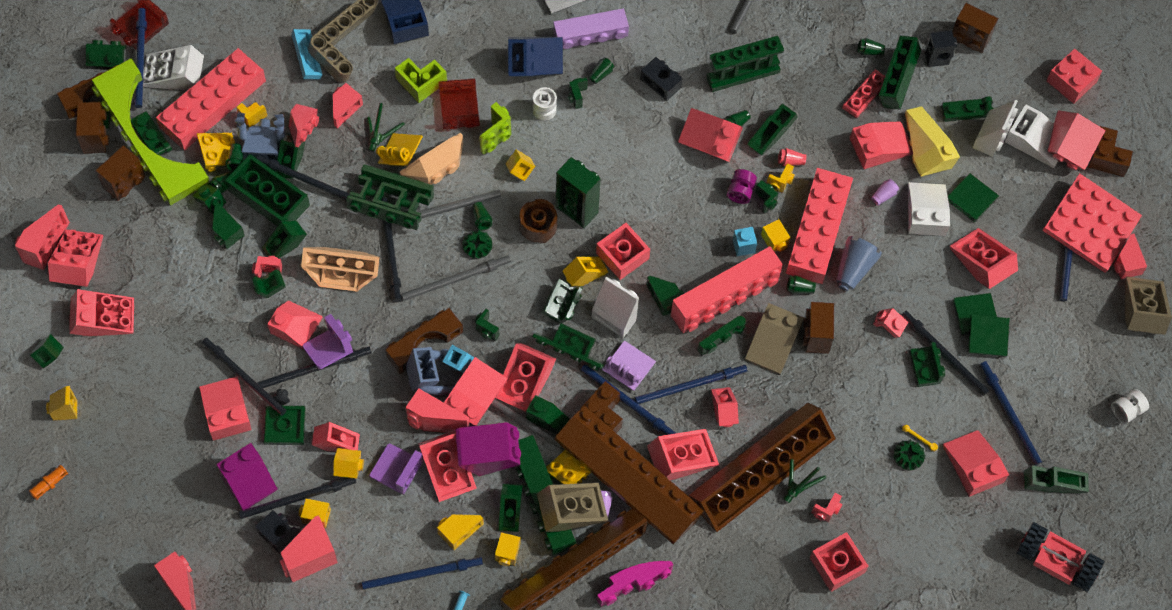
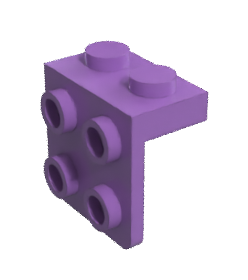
(330, 345)

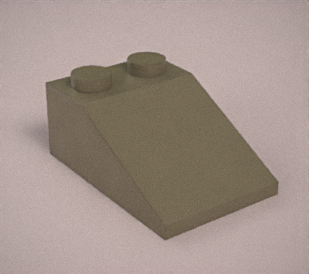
(1146, 306)
(774, 338)
(571, 506)

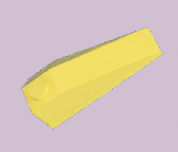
(930, 145)

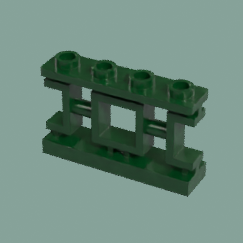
(744, 63)
(391, 184)

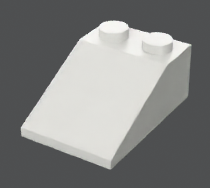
(928, 209)

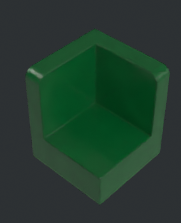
(46, 351)

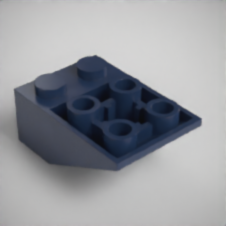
(405, 19)
(535, 56)

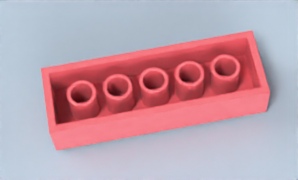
(211, 99)
(819, 225)
(726, 290)

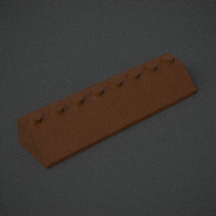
(763, 466)
(629, 475)
(576, 563)

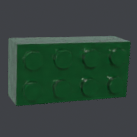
(267, 191)
(577, 192)

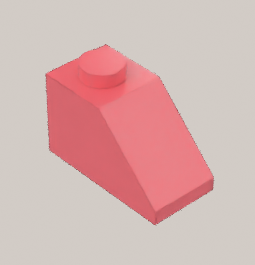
(345, 103)
(1130, 260)
(725, 406)
(331, 436)

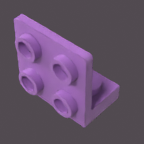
(397, 468)

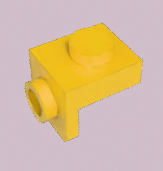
(780, 184)

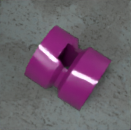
(741, 186)

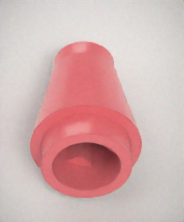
(791, 157)

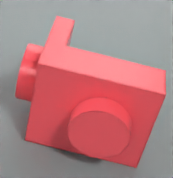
(266, 264)
(891, 321)
(833, 508)

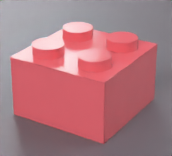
(1074, 76)
(623, 251)
(838, 561)

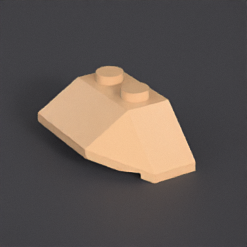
(437, 162)
(339, 267)

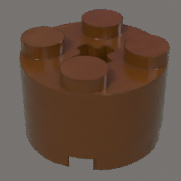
(538, 220)

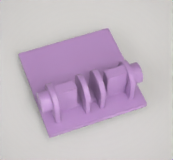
(628, 365)

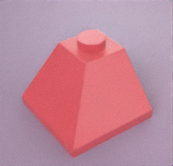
(294, 323)

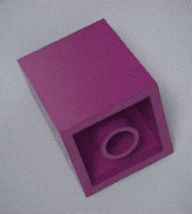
(488, 448)
(246, 476)

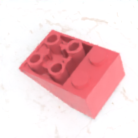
(75, 258)
(100, 314)

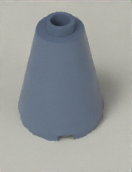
(855, 263)

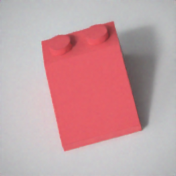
(710, 134)
(880, 143)
(42, 238)
(985, 257)
(526, 376)
(476, 391)
(225, 408)
(433, 415)
(682, 453)
(976, 463)
(442, 465)
(176, 575)

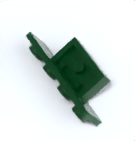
(572, 342)

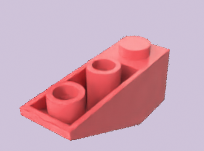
(302, 122)

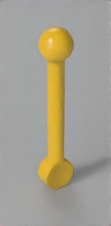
(933, 446)

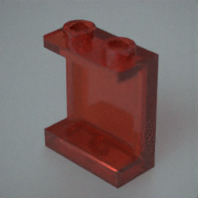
(126, 25)
(459, 103)

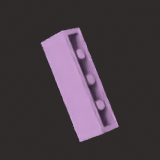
(592, 28)

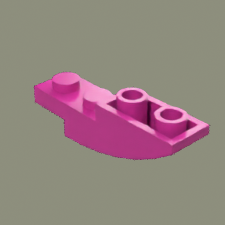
(640, 575)

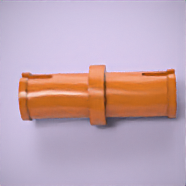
(48, 482)

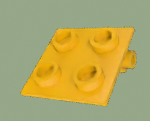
(214, 148)
(399, 149)
(567, 469)

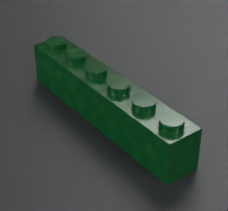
(536, 478)

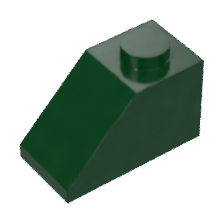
(290, 155)
(225, 228)
(284, 239)
(663, 293)
(546, 415)
(510, 507)

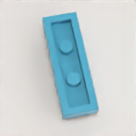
(309, 66)

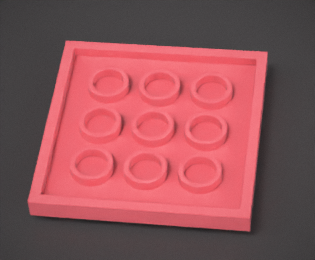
(1092, 223)

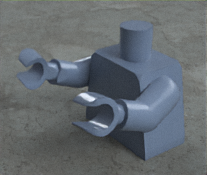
(261, 139)
(423, 371)

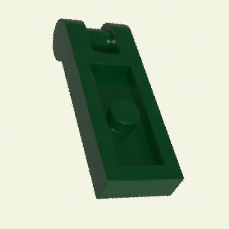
(966, 109)
(150, 134)
(723, 335)

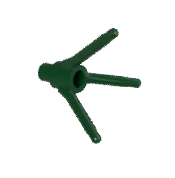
(375, 137)
(794, 488)

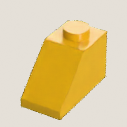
(584, 270)
(62, 404)
(458, 528)

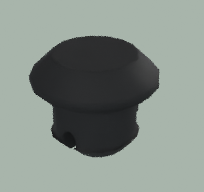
(282, 397)

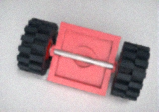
(1060, 557)

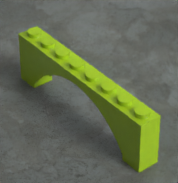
(173, 178)

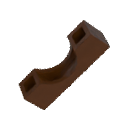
(77, 94)
(442, 326)

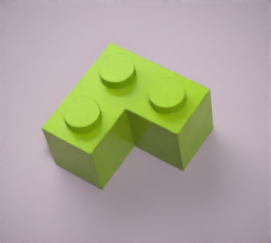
(420, 82)

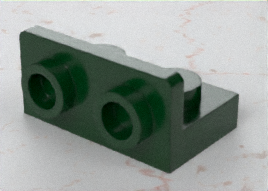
(927, 365)

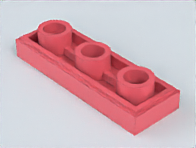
(860, 100)

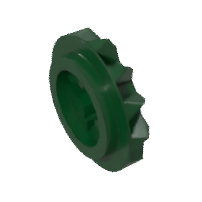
(483, 249)
(902, 459)

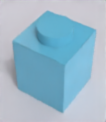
(744, 241)
(458, 359)

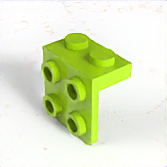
(499, 131)

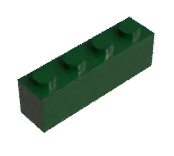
(900, 72)

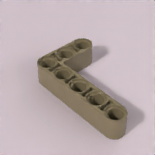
(339, 32)

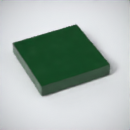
(972, 197)
(975, 304)
(988, 335)
(285, 429)

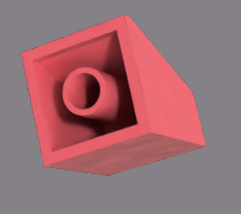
(1074, 139)
(308, 552)

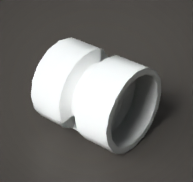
(544, 103)
(1129, 406)

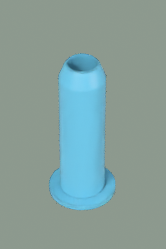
(461, 600)

